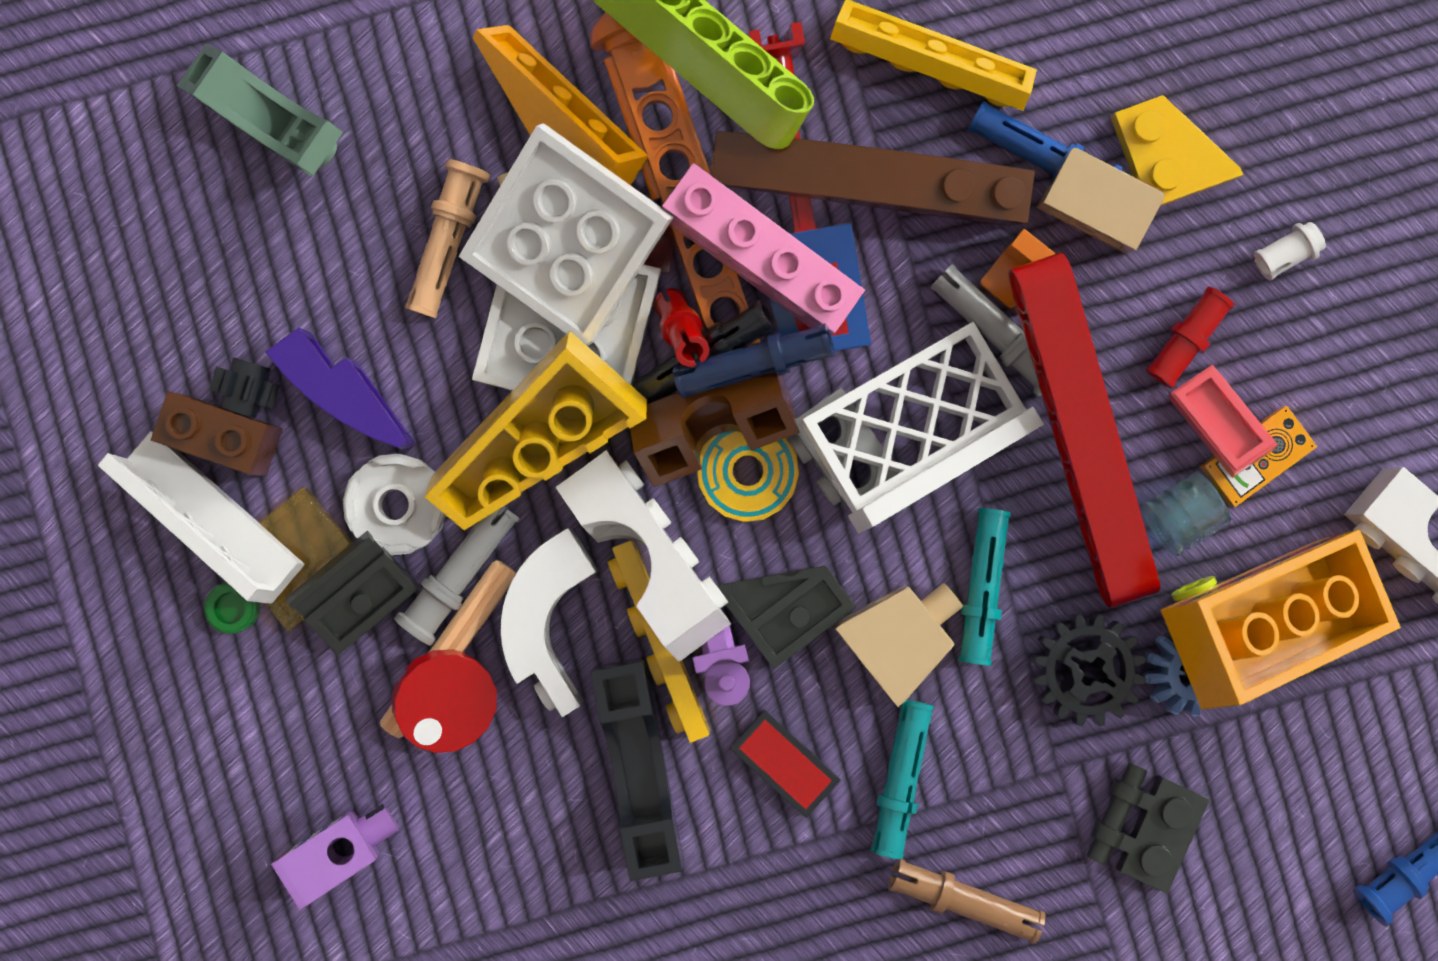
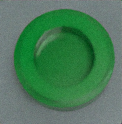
(230, 611)

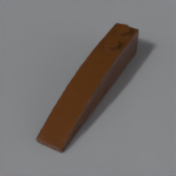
(876, 178)

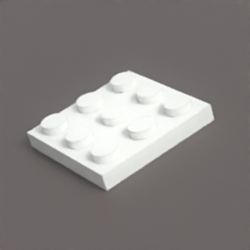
(565, 235)
(520, 337)

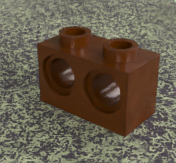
(216, 434)

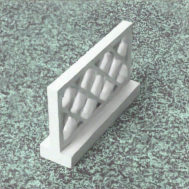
(939, 467)

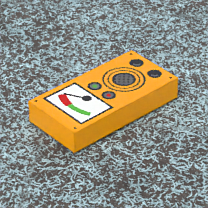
(1292, 446)

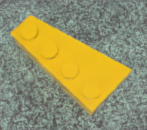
(547, 421)

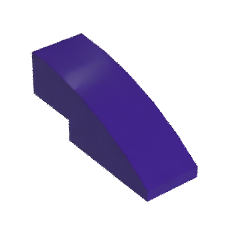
(338, 389)

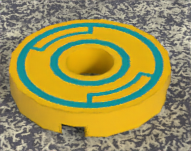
(742, 501)

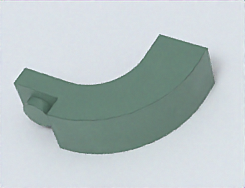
(260, 110)

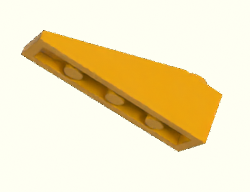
(547, 97)

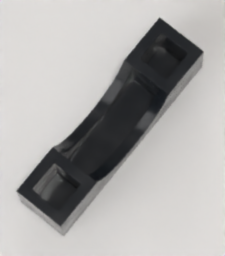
(639, 768)

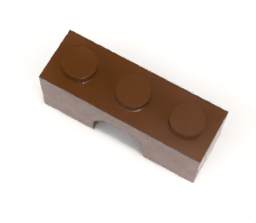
(678, 428)

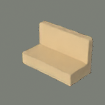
(1101, 201)

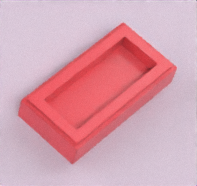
(1222, 421)

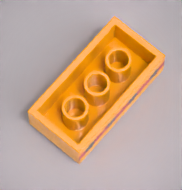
(1280, 620)

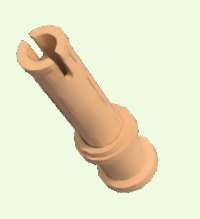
(453, 215)

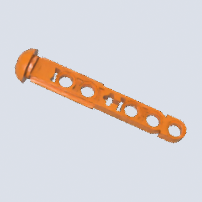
(639, 70)

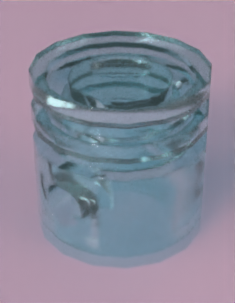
(1186, 513)

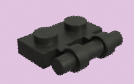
(1160, 834)

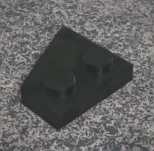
(787, 609)

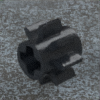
(244, 387)

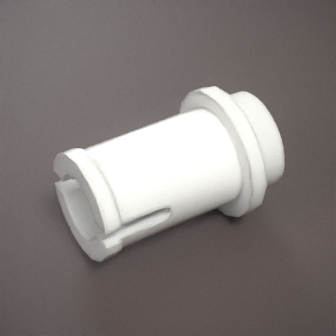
(1300, 244)

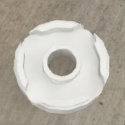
(366, 493)

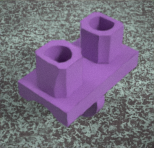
(725, 677)

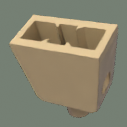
(901, 637)

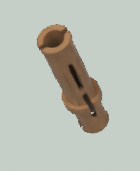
(965, 900)

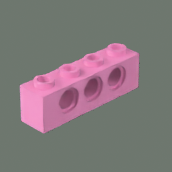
(760, 251)

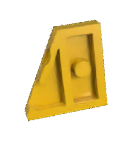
(1170, 150)

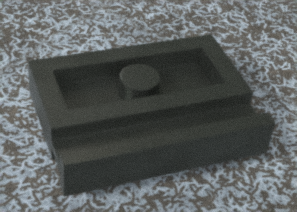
(352, 592)

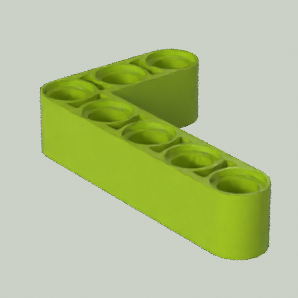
(720, 64)

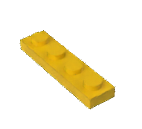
(933, 54)
(685, 709)

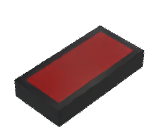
(785, 763)

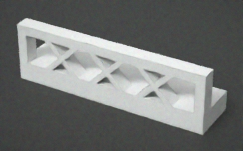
(205, 520)

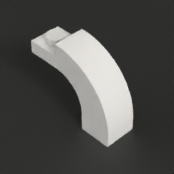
(528, 612)

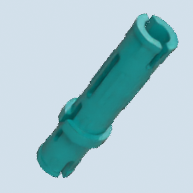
(984, 587)
(899, 790)

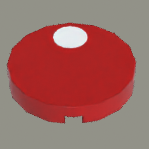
(444, 701)

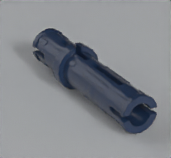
(771, 356)

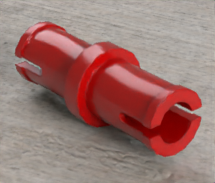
(681, 327)
(1190, 337)

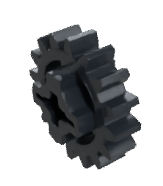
(1077, 686)

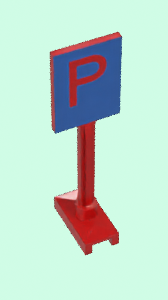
(831, 243)

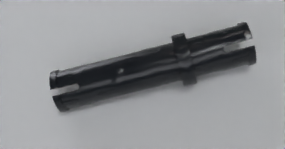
(722, 338)

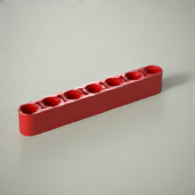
(1084, 429)

